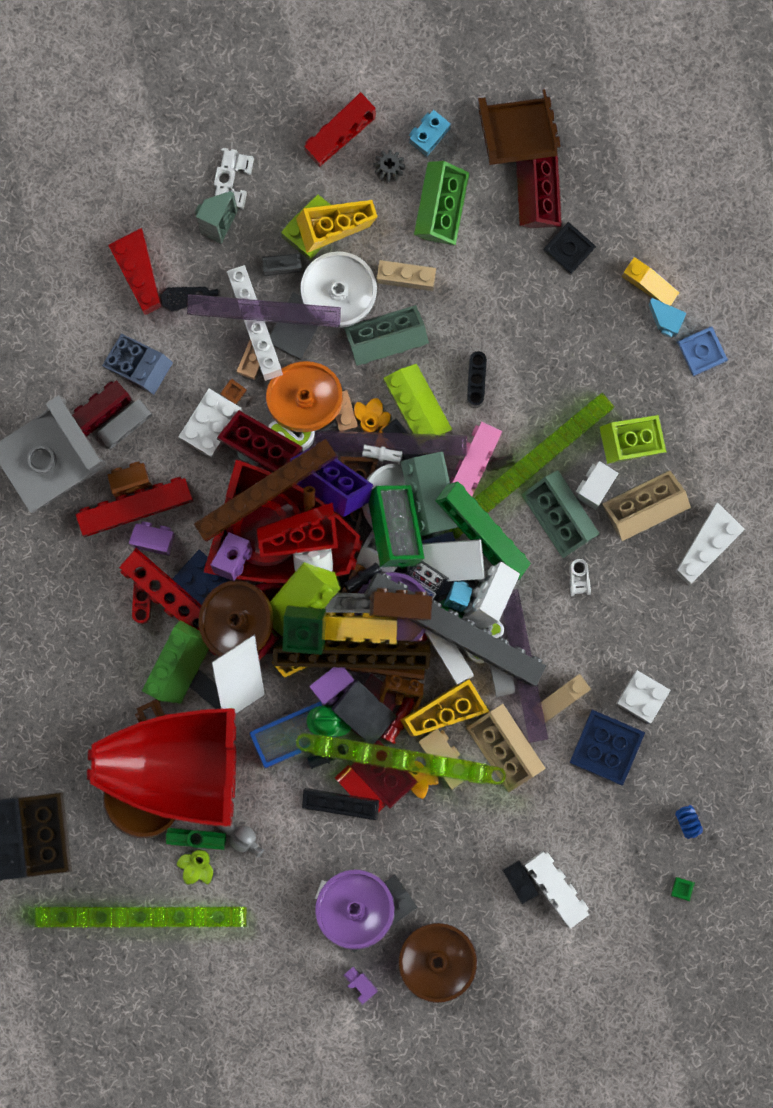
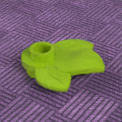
(195, 870)

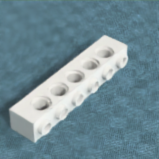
(256, 329)

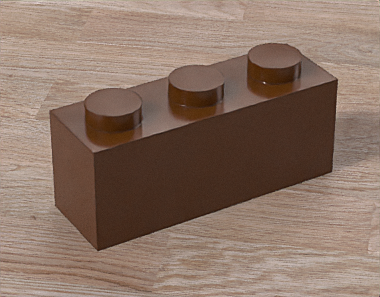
(400, 604)

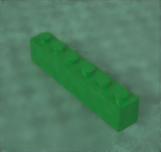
(479, 526)

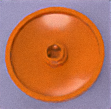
(304, 397)

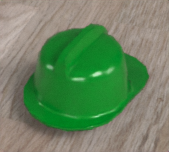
(325, 722)

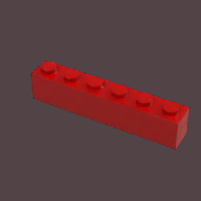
(134, 507)

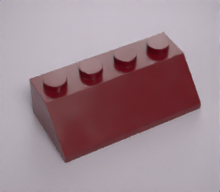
(539, 193)
(101, 407)
(258, 442)

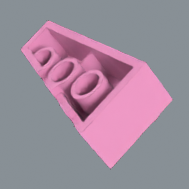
(478, 455)

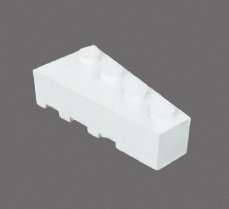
(713, 538)
(556, 890)

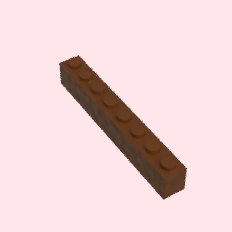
(265, 490)

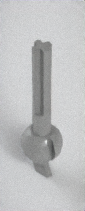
(242, 839)

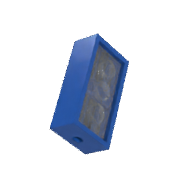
(278, 739)

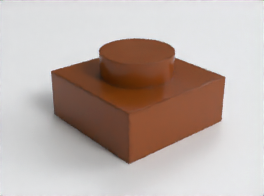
(233, 391)

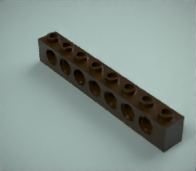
(359, 655)

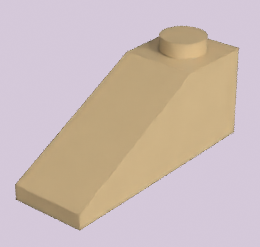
(564, 697)

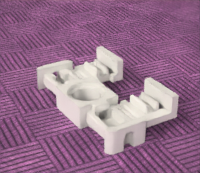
(233, 163)

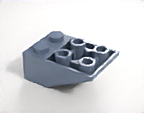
(138, 363)

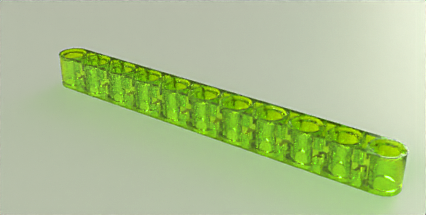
(542, 454)

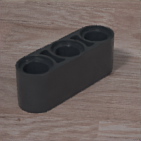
(476, 370)

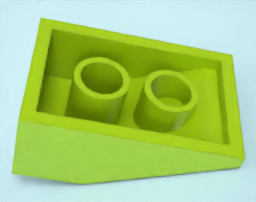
(292, 233)
(632, 439)

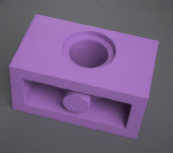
(231, 546)

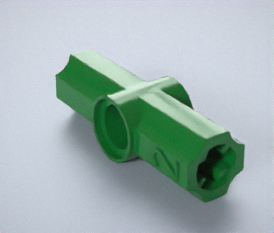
(183, 837)

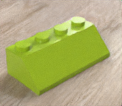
(416, 401)
(306, 588)

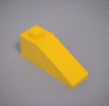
(649, 282)

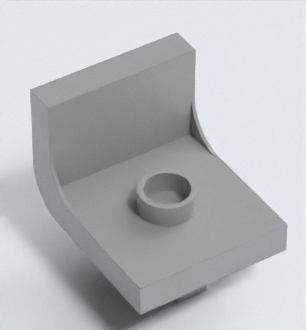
(48, 456)

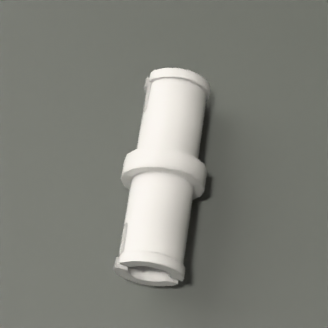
(382, 453)

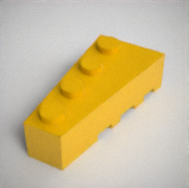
(333, 222)
(360, 627)

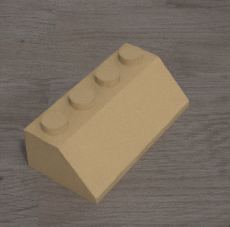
(646, 505)
(506, 747)

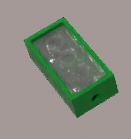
(395, 526)

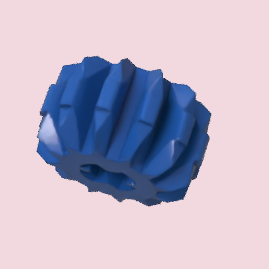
(689, 822)

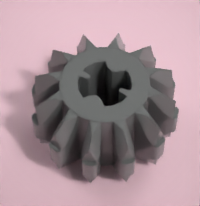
(381, 165)

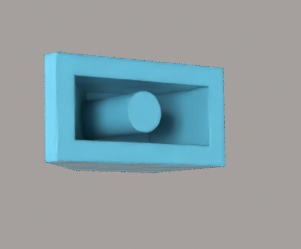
(666, 317)
(458, 596)

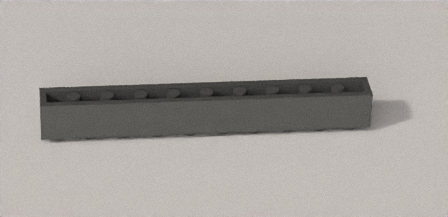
(470, 638)

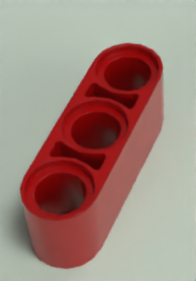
(141, 605)
(356, 786)

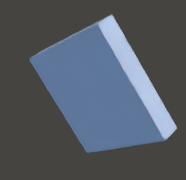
(702, 351)

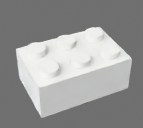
(208, 422)
(491, 595)

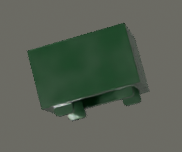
(304, 630)

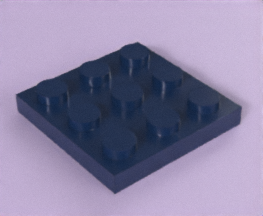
(196, 581)
(607, 747)

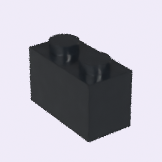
(520, 882)

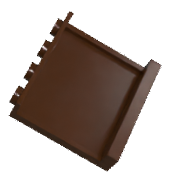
(519, 130)

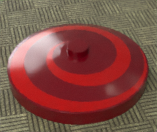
(273, 511)

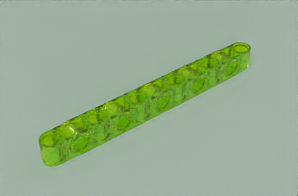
(401, 759)
(127, 917)

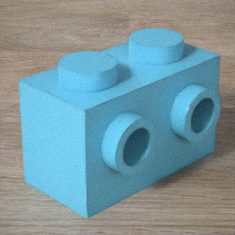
(429, 133)

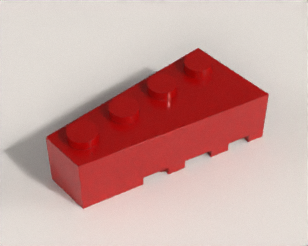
(340, 129)
(134, 261)
(299, 533)

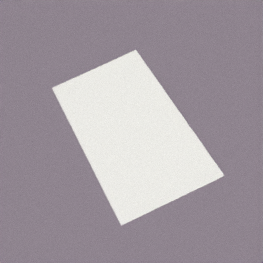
(239, 676)

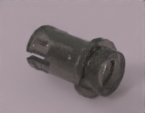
(499, 463)

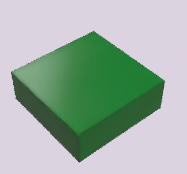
(682, 889)

